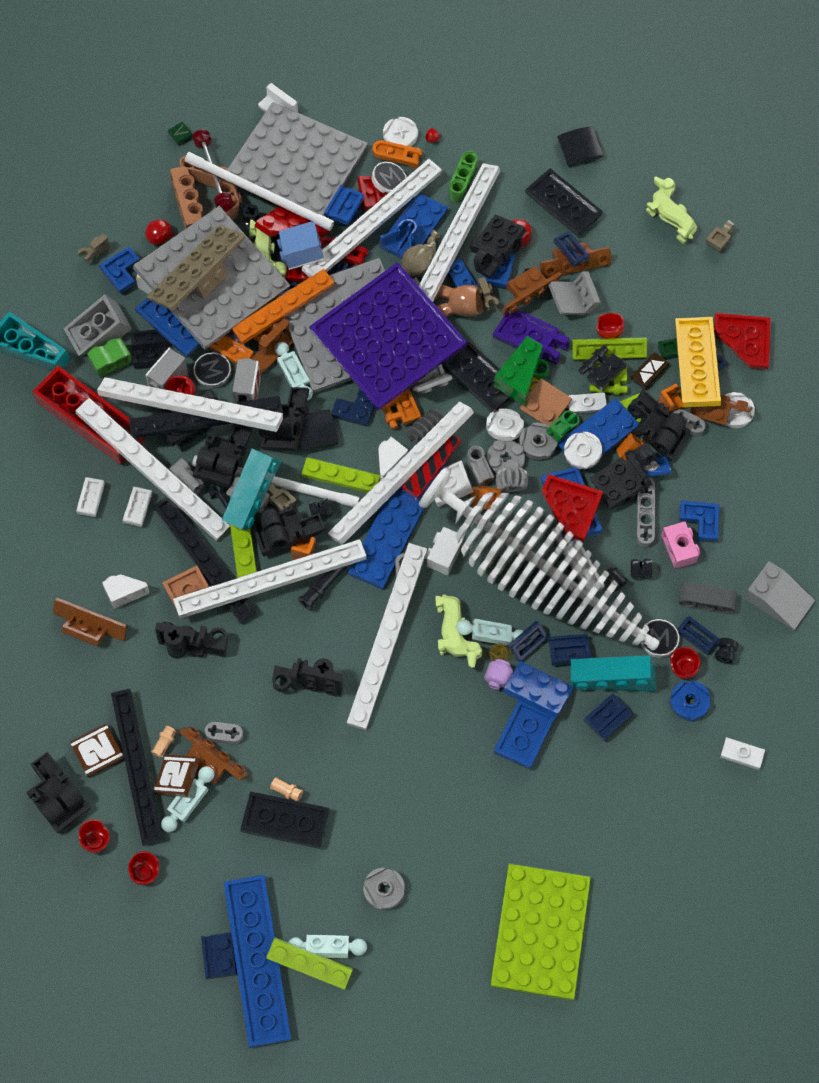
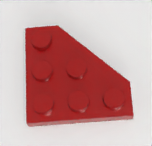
(282, 219)
(745, 337)
(572, 505)

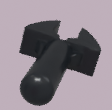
(219, 494)

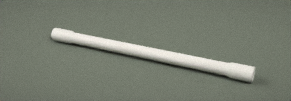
(318, 219)
(342, 498)

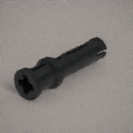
(316, 591)

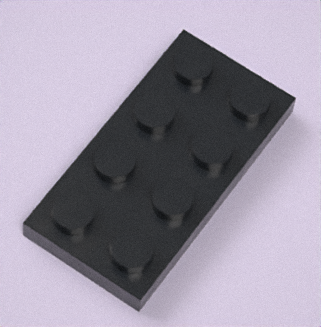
(563, 202)
(477, 376)
(285, 820)

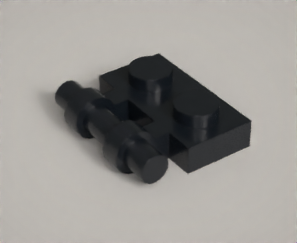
(606, 372)

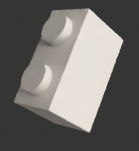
(444, 551)

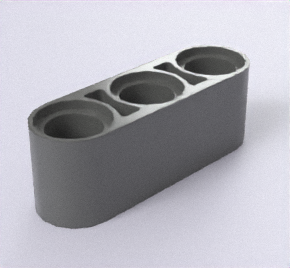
(707, 598)

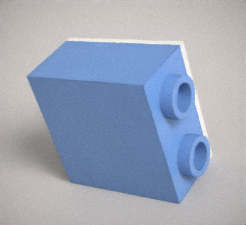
(300, 245)

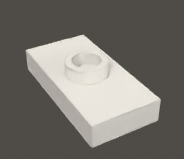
(587, 403)
(90, 497)
(137, 506)
(742, 753)

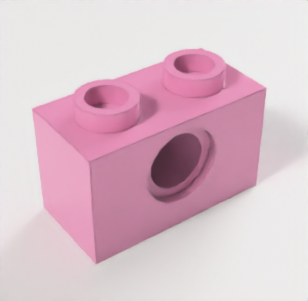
(680, 555)

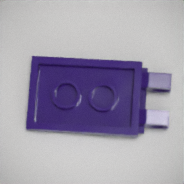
(519, 325)

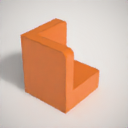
(671, 398)
(631, 442)
(479, 491)
(302, 550)

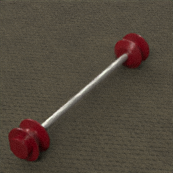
(203, 140)

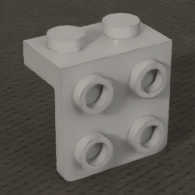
(576, 296)
(434, 378)

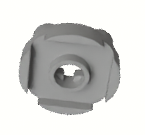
(503, 448)
(533, 450)
(388, 878)

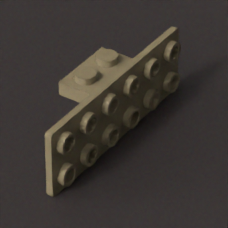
(199, 270)

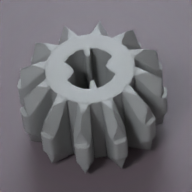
(512, 479)

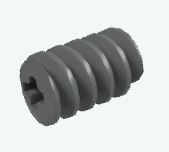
(424, 425)

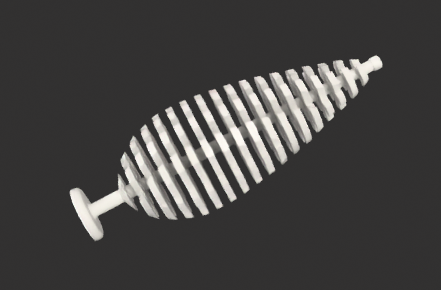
(515, 545)

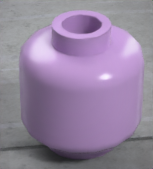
(498, 673)

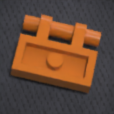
(406, 408)

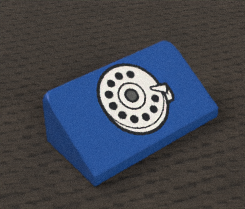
(657, 467)

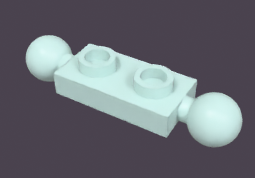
(292, 367)
(488, 631)
(183, 806)
(331, 945)

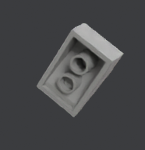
(97, 325)
(779, 596)

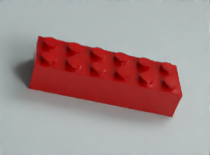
(64, 394)

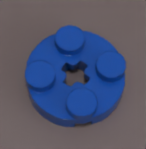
(701, 700)

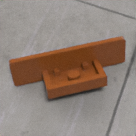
(597, 258)
(527, 286)
(266, 353)
(719, 413)
(87, 624)
(212, 757)

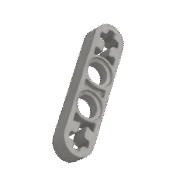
(646, 511)

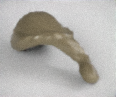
(418, 258)

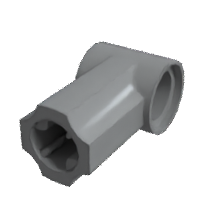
(479, 466)
(184, 473)

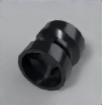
(322, 508)
(641, 568)
(726, 650)

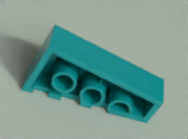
(30, 345)
(251, 489)
(614, 673)

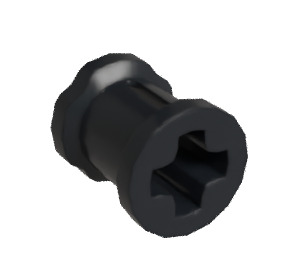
(253, 213)
(615, 575)

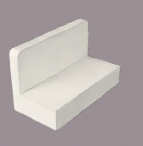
(279, 97)

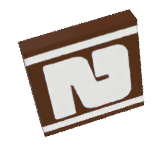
(97, 750)
(176, 775)

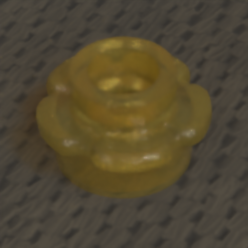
(498, 648)

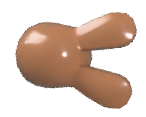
(463, 300)

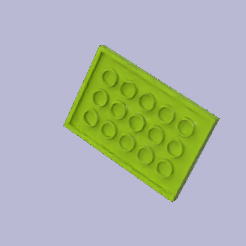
(540, 932)

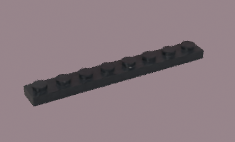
(179, 421)
(200, 554)
(136, 767)

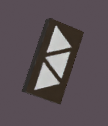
(649, 370)

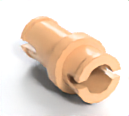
(164, 741)
(289, 791)

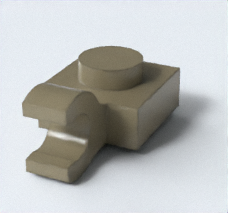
(720, 237)
(97, 247)
(485, 291)
(280, 497)

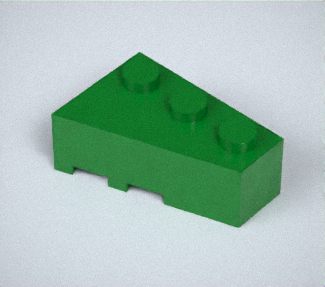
(519, 370)

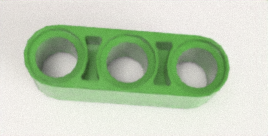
(463, 183)

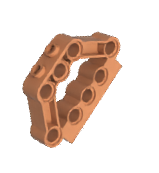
(187, 196)

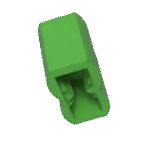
(109, 357)

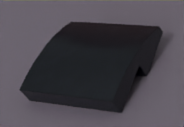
(580, 146)
(147, 347)
(318, 431)

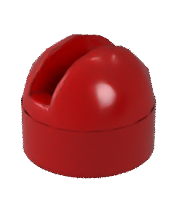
(432, 135)

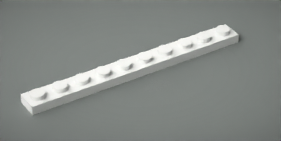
(375, 217)
(458, 230)
(190, 404)
(152, 469)
(400, 473)
(269, 579)
(387, 637)

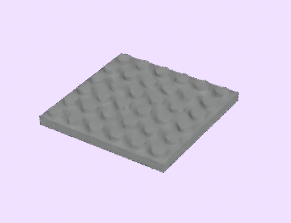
(298, 158)
(247, 288)
(316, 360)

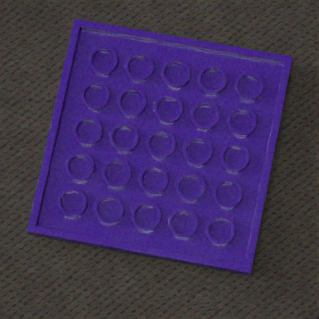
(388, 336)

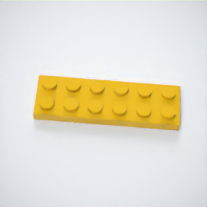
(697, 362)

